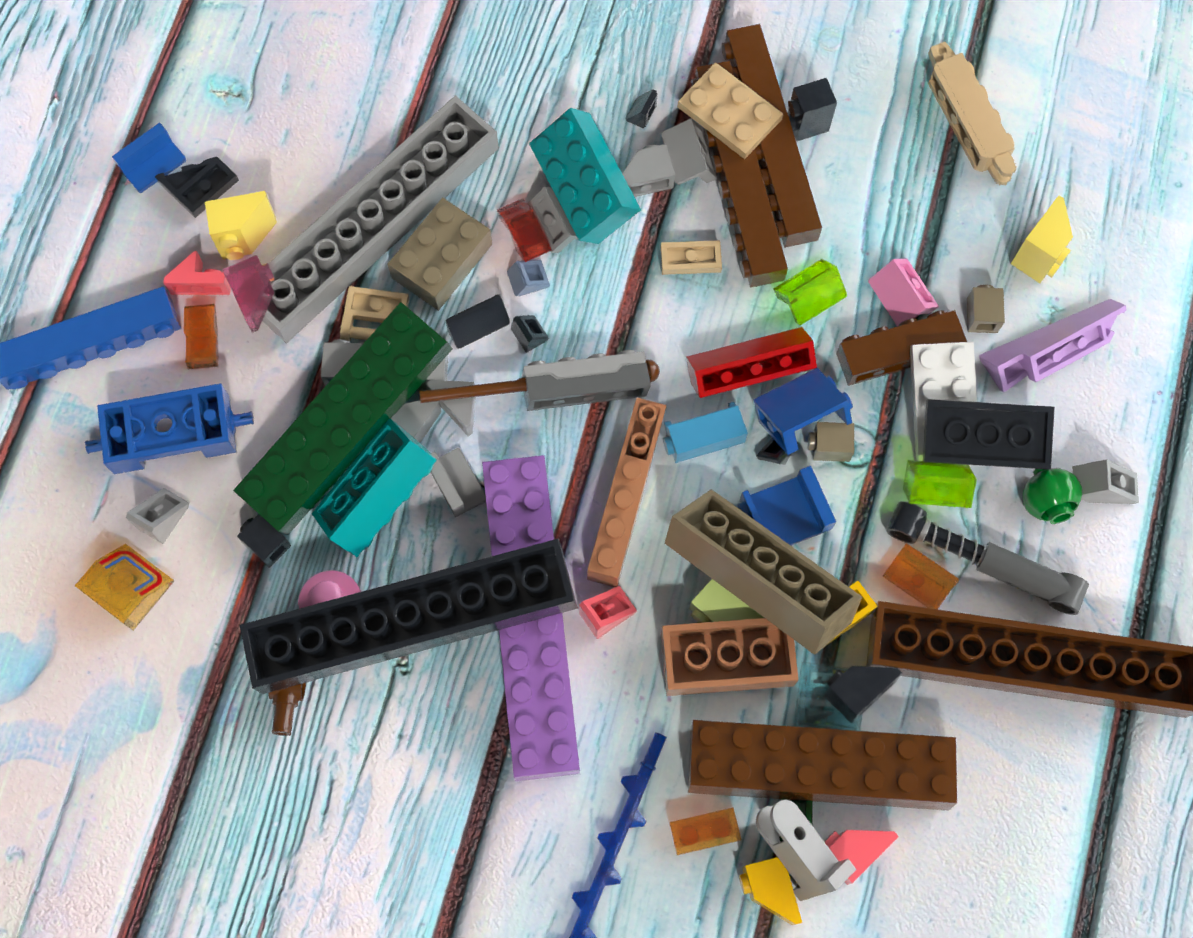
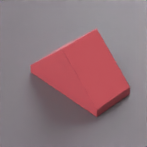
(606, 611)

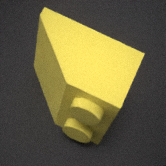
(239, 223)
(1046, 244)

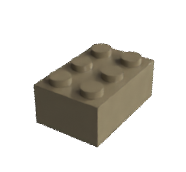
(440, 253)

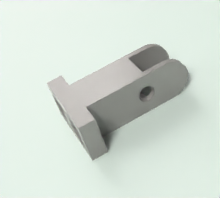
(802, 850)

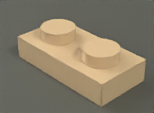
(691, 257)

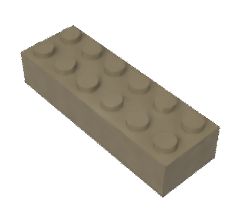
(763, 571)

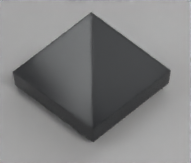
(773, 453)

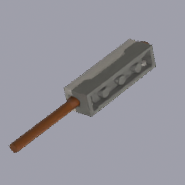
(567, 382)

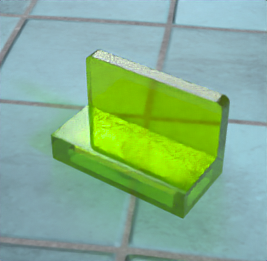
(812, 290)

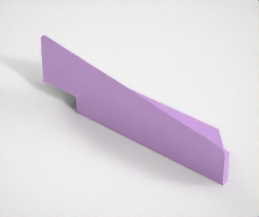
(1052, 346)

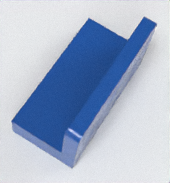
(148, 157)

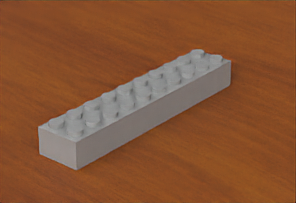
(376, 215)

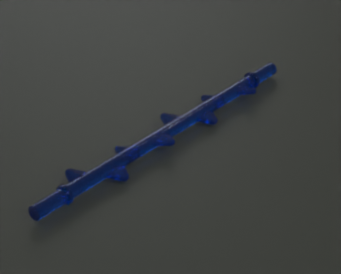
(612, 841)

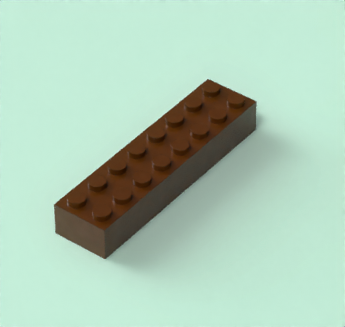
(822, 765)

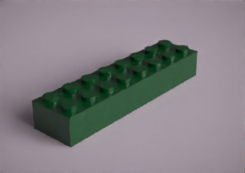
(343, 419)

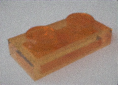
(705, 831)

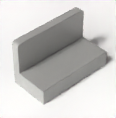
(689, 152)
(552, 219)
(457, 482)

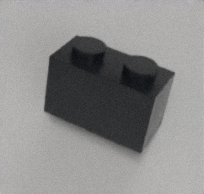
(811, 109)

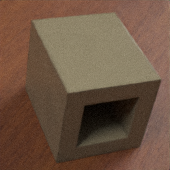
(985, 309)
(832, 441)

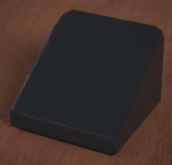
(643, 109)

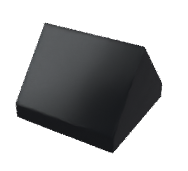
(528, 332)

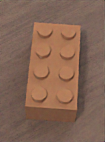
(727, 657)

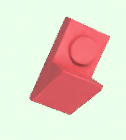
(190, 280)

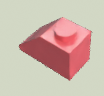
(860, 847)

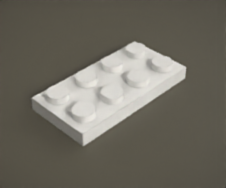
(940, 373)

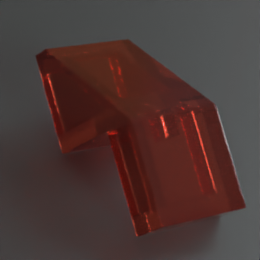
(524, 230)

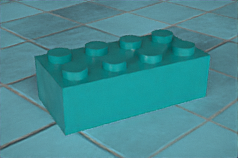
(584, 176)

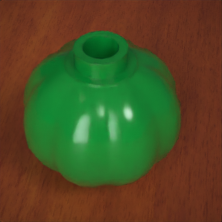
(1052, 495)

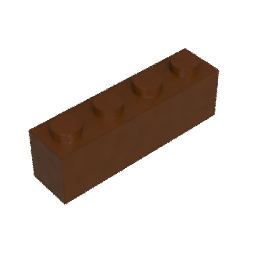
(889, 349)

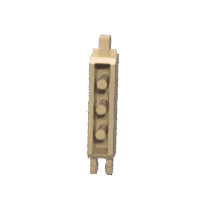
(971, 114)

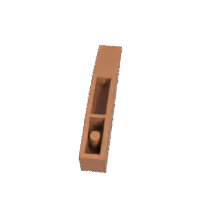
(626, 493)

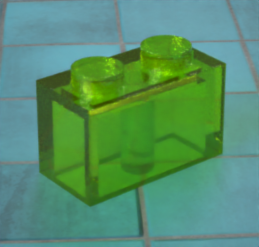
(939, 484)

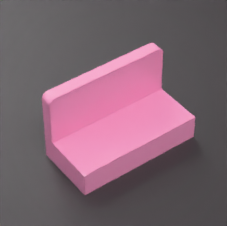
(902, 291)

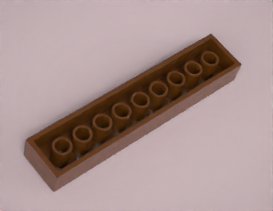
(1032, 659)

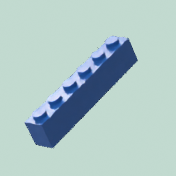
(87, 338)

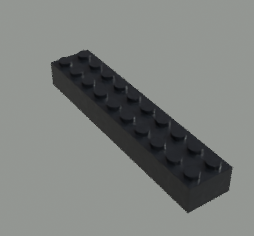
(407, 617)

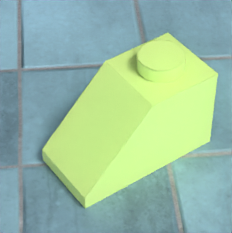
(718, 604)

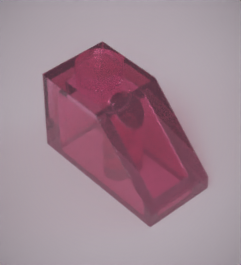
(251, 289)

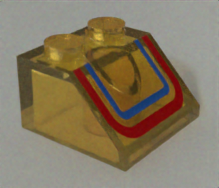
(125, 585)

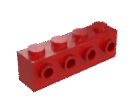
(751, 362)

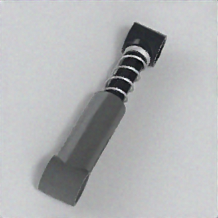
(1061, 590)

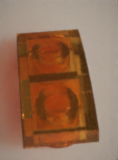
(201, 336)

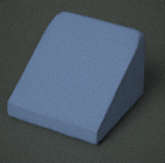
(527, 277)

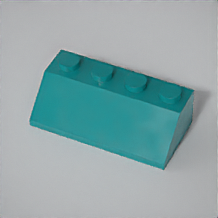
(373, 488)

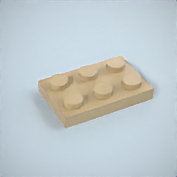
(730, 110)

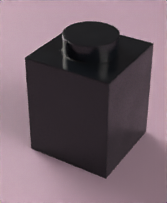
(263, 540)

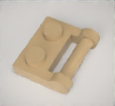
(368, 306)

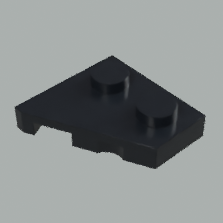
(198, 184)

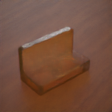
(920, 577)

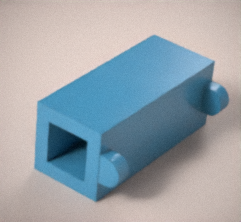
(705, 434)

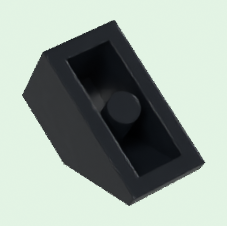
(859, 688)

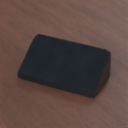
(477, 321)

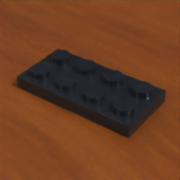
(988, 434)

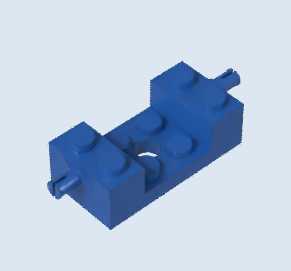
(199, 423)

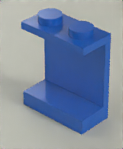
(800, 404)
(792, 508)

